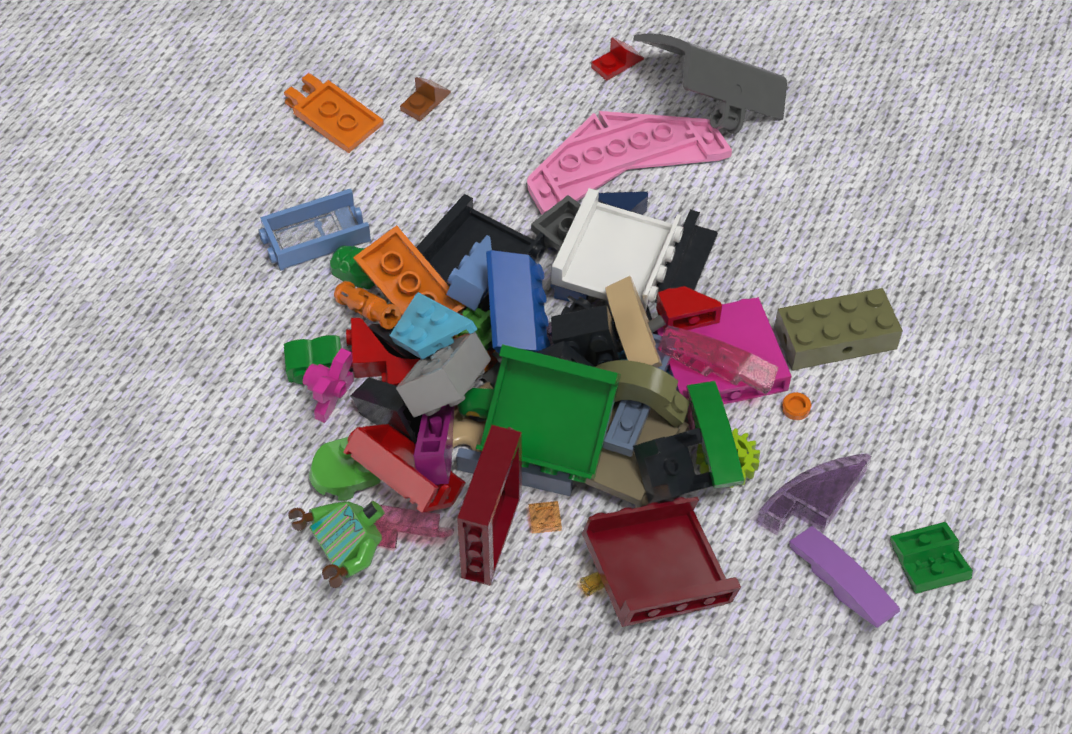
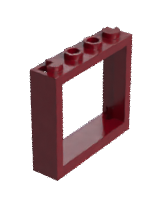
(490, 505)

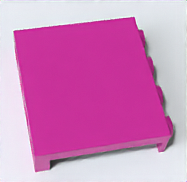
(747, 328)

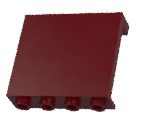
(657, 561)

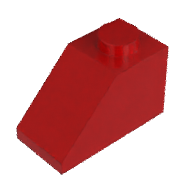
(687, 308)

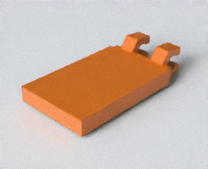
(333, 112)

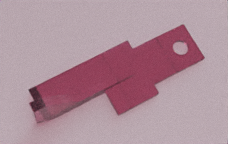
(410, 522)

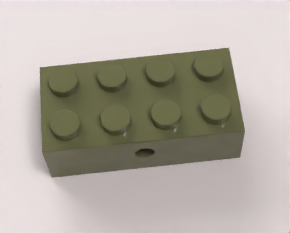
(837, 329)

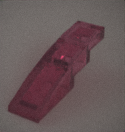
(715, 356)

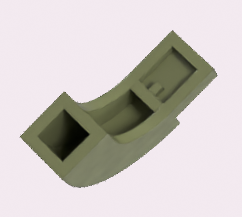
(649, 386)

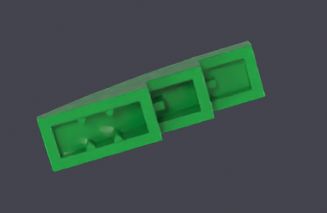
(716, 434)

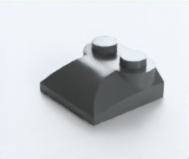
(556, 222)

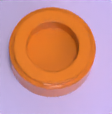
(796, 406)

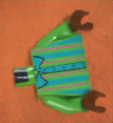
(345, 535)

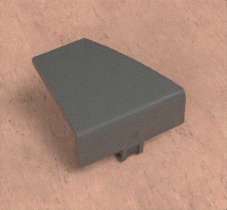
(726, 79)

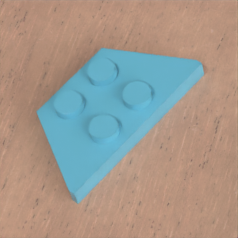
(428, 327)

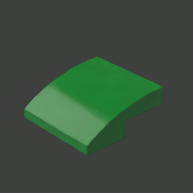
(931, 557)

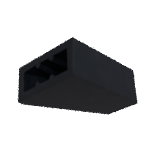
(384, 405)

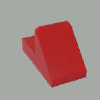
(617, 60)

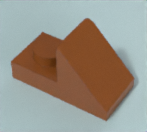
(424, 99)

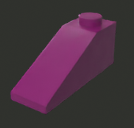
(435, 445)

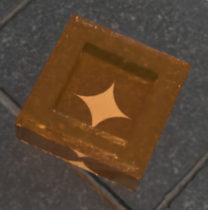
(545, 517)

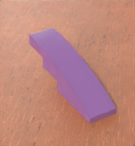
(846, 577)

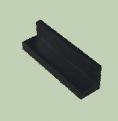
(689, 255)

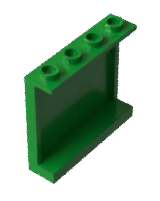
(557, 408)

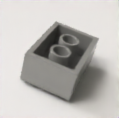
(444, 376)

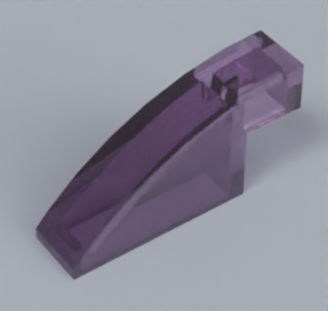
(814, 494)

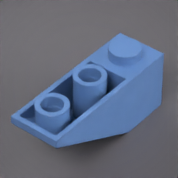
(470, 282)

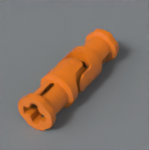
(367, 304)

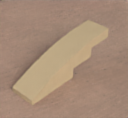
(632, 322)

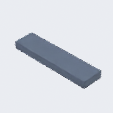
(531, 476)

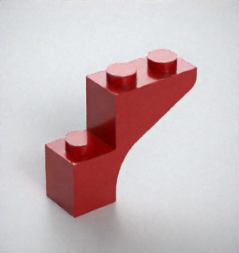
(371, 357)

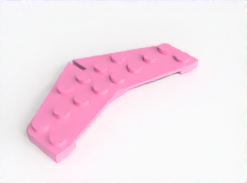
(625, 142)

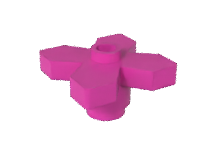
(329, 383)

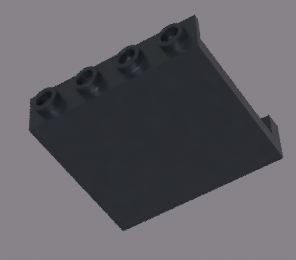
(460, 230)

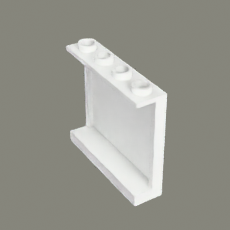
(614, 244)

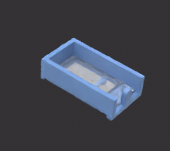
(313, 229)

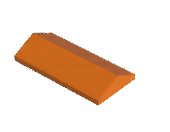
(403, 272)

